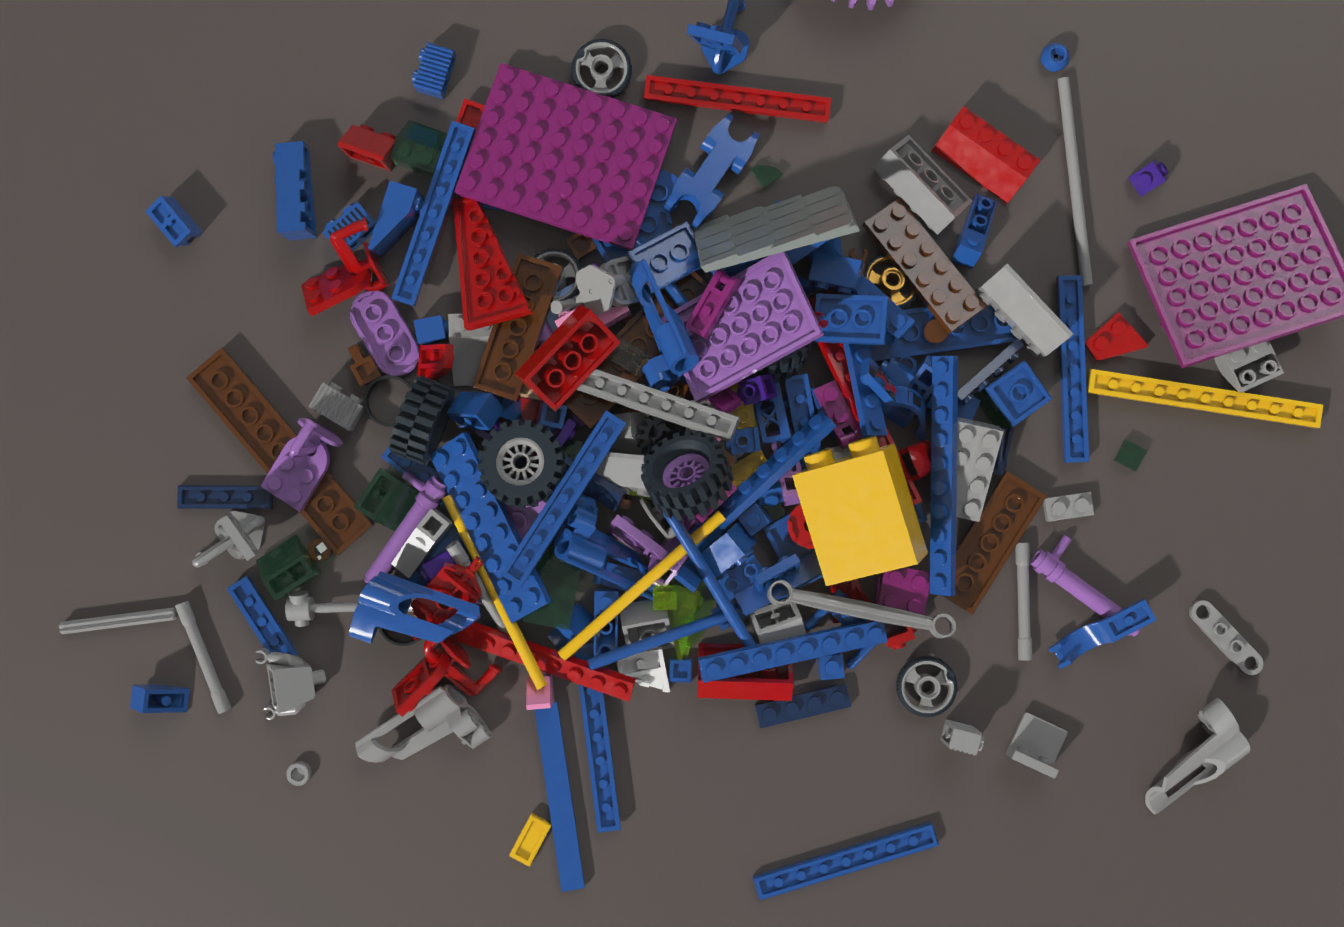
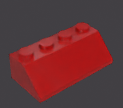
(985, 155)
(567, 357)
(765, 684)

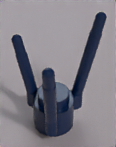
(1001, 460)

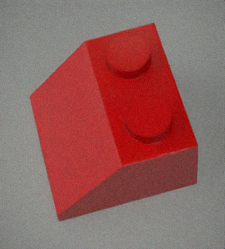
(368, 146)

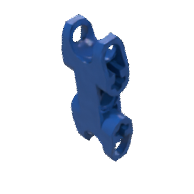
(723, 154)

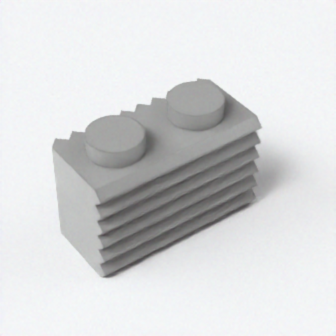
(337, 406)
(962, 737)

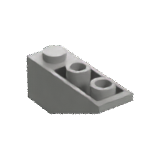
(422, 542)

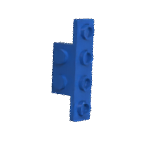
(789, 569)

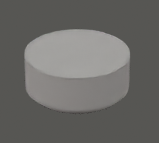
(299, 773)

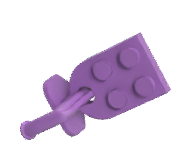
(295, 470)
(642, 543)

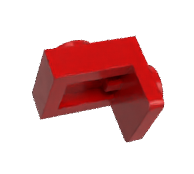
(898, 639)

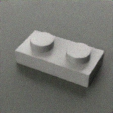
(1068, 506)

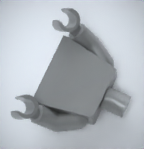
(290, 682)

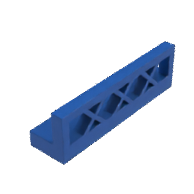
(781, 419)

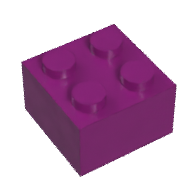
(904, 589)

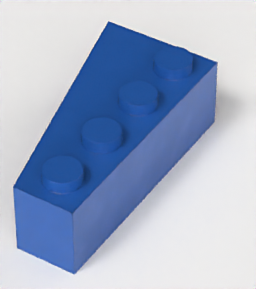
(294, 191)

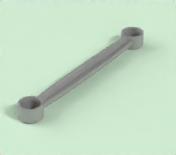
(861, 609)

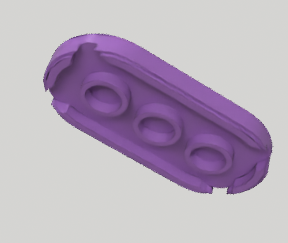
(385, 333)

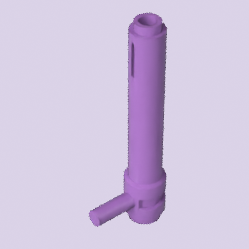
(425, 500)
(1055, 571)

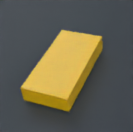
(746, 467)
(530, 839)

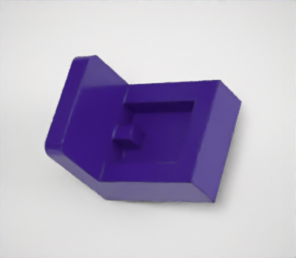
(1149, 177)
(566, 432)

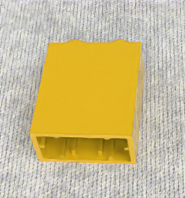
(859, 511)

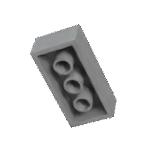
(976, 458)

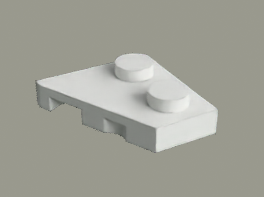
(647, 668)

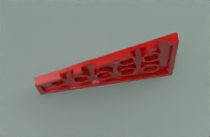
(486, 278)

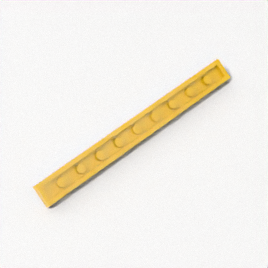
(1204, 398)

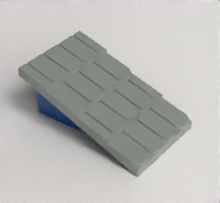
(789, 226)

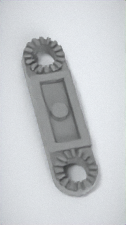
(1226, 637)

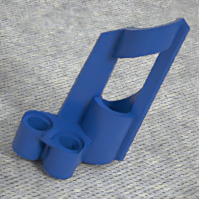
(672, 338)
(587, 547)
(386, 604)

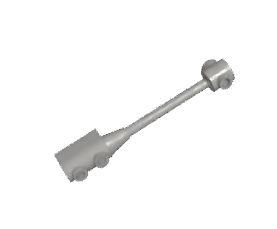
(302, 608)

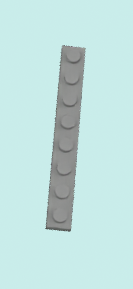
(660, 404)

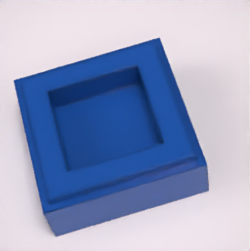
(680, 670)

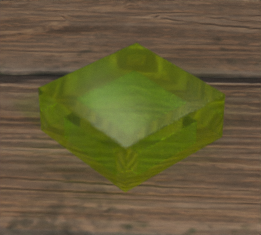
(665, 597)

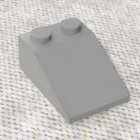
(467, 349)

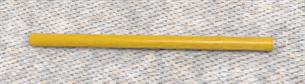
(639, 587)
(512, 628)

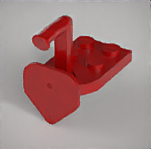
(346, 279)
(432, 668)

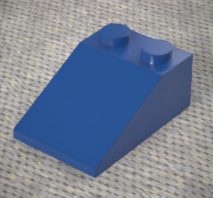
(397, 215)

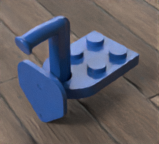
(722, 44)

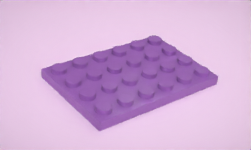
(758, 327)

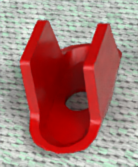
(919, 456)

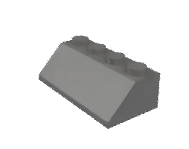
(922, 184)
(1024, 312)

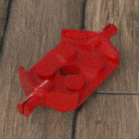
(453, 581)

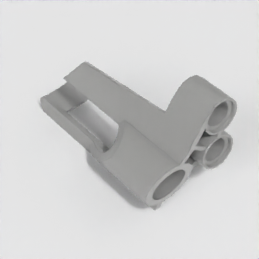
(439, 714)
(1216, 754)

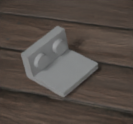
(1037, 744)

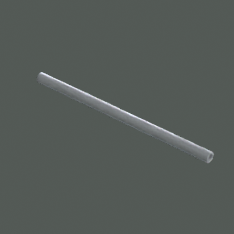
(1075, 180)

